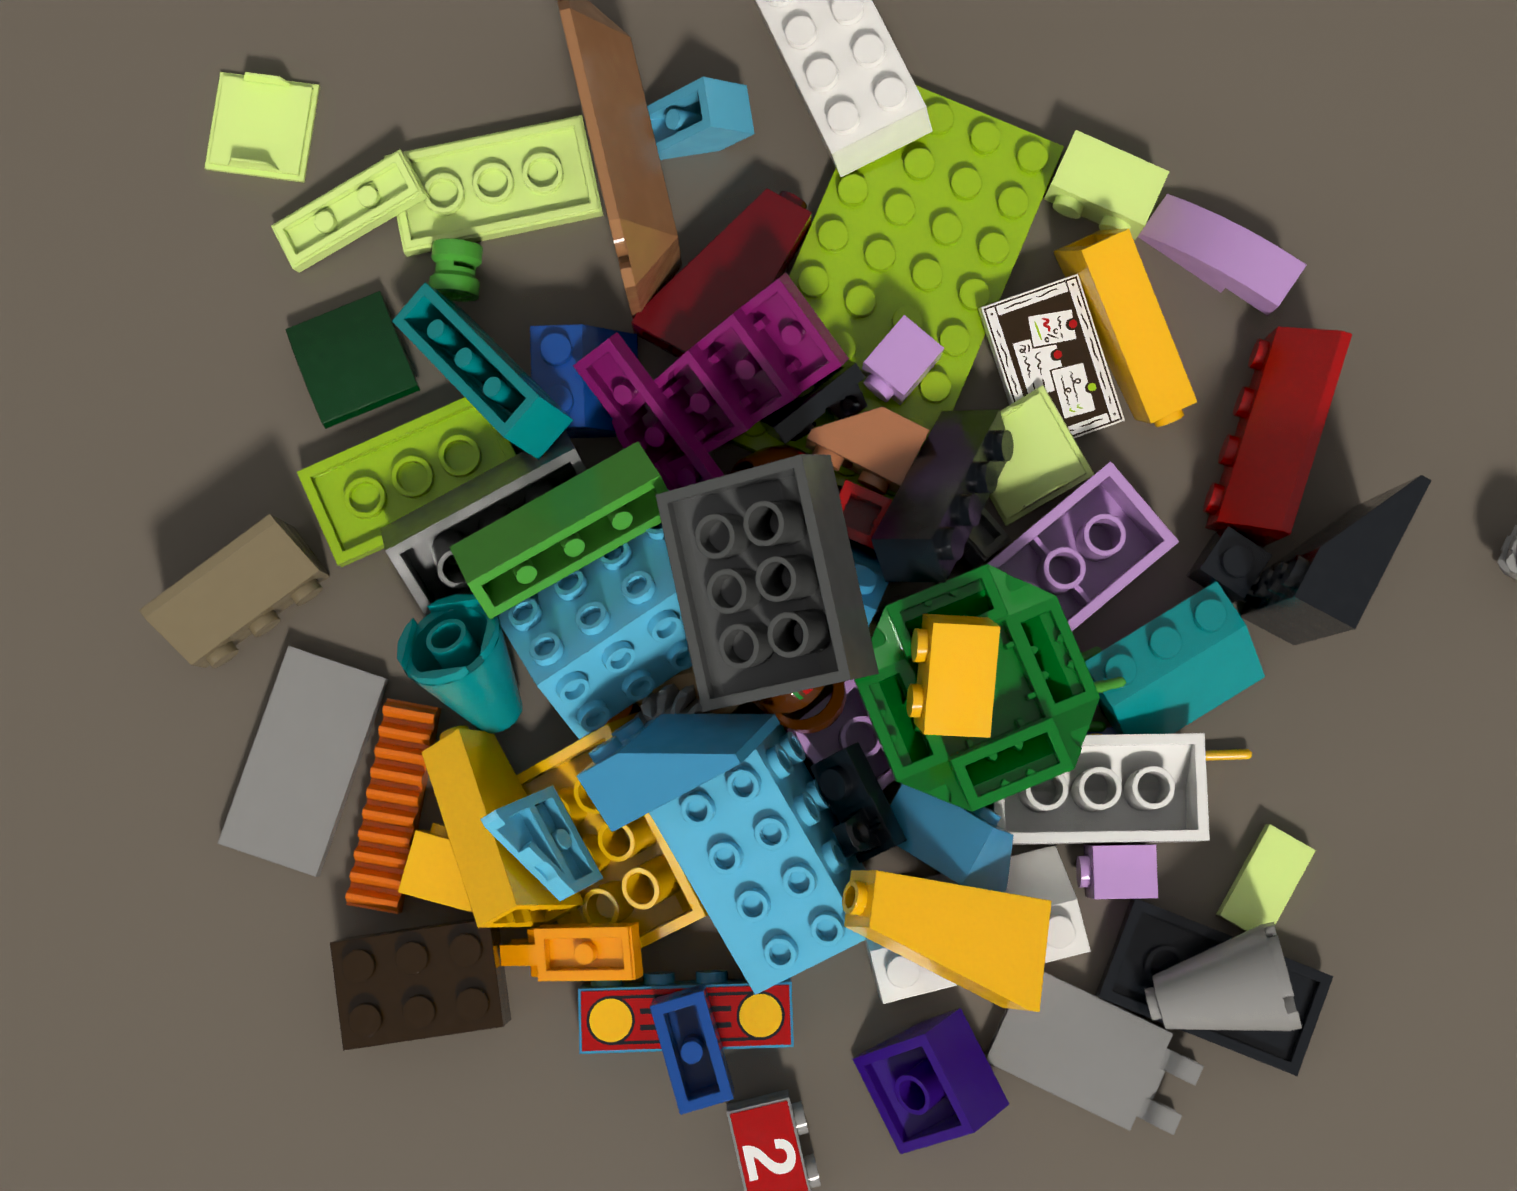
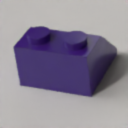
(931, 1082)

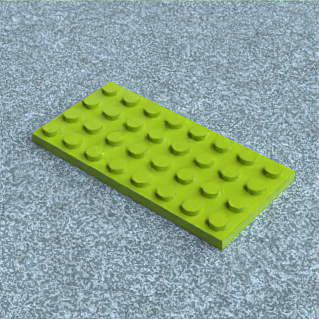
(925, 240)

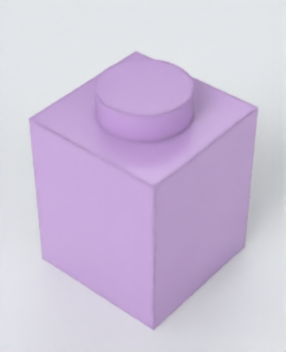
(900, 361)
(1118, 871)

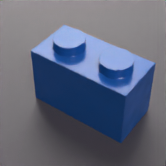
(692, 1049)

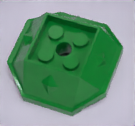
(1039, 696)

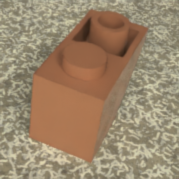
(872, 444)

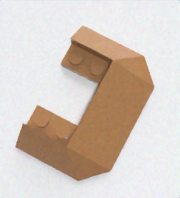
(623, 150)

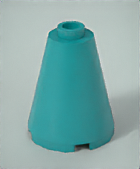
(463, 662)

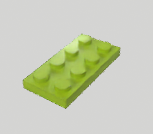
(397, 474)

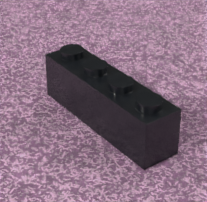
(942, 496)

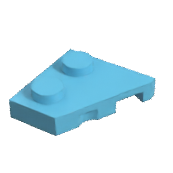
(545, 842)

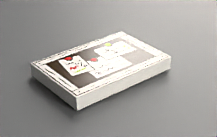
(1053, 342)

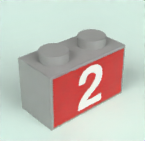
(769, 1143)

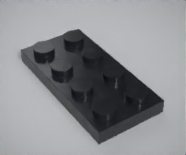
(1159, 939)

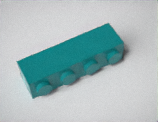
(482, 371)

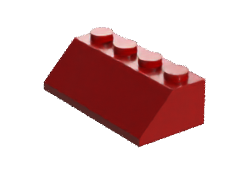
(1276, 432)

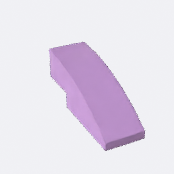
(1222, 253)

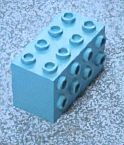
(603, 633)
(765, 861)

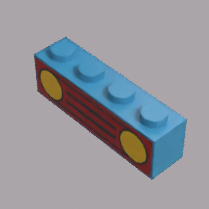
(619, 1016)

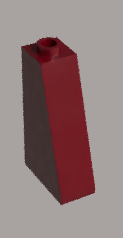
(726, 273)

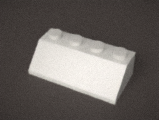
(1118, 793)
(1031, 874)

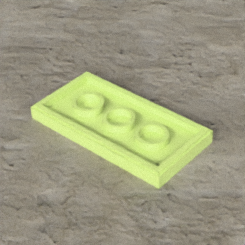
(501, 185)

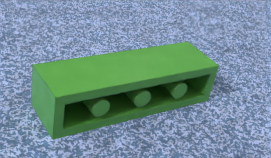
(561, 530)

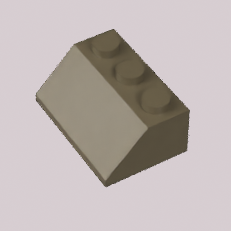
(237, 593)

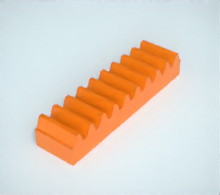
(392, 805)

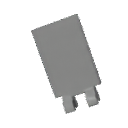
(1091, 1055)

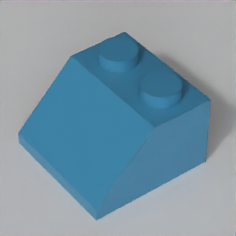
(953, 840)

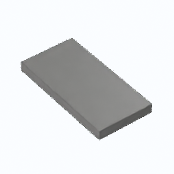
(303, 761)

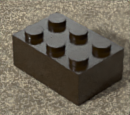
(419, 983)

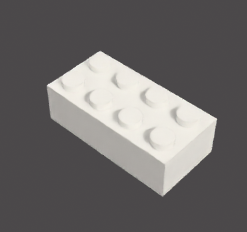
(848, 77)

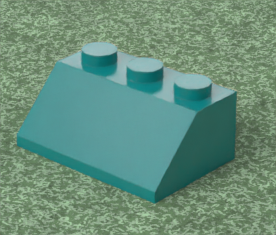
(1177, 666)

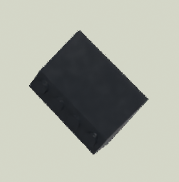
(1333, 574)

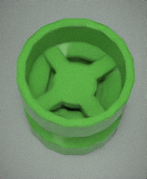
(456, 269)

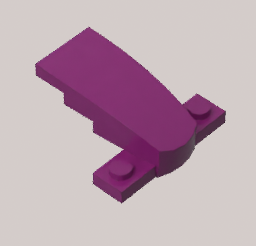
(718, 386)

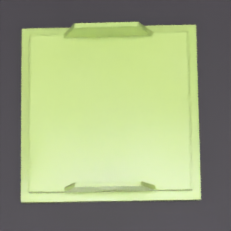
(262, 126)
(1043, 458)

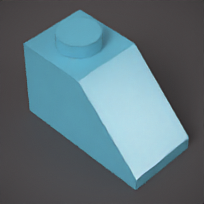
(701, 118)

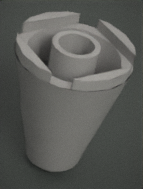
(1228, 987)

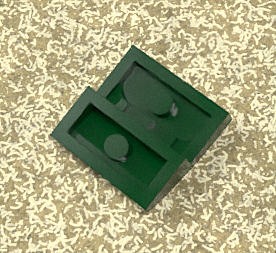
(352, 359)

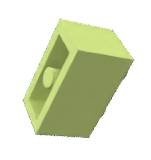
(1105, 185)

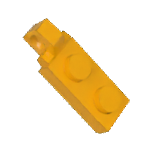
(578, 952)

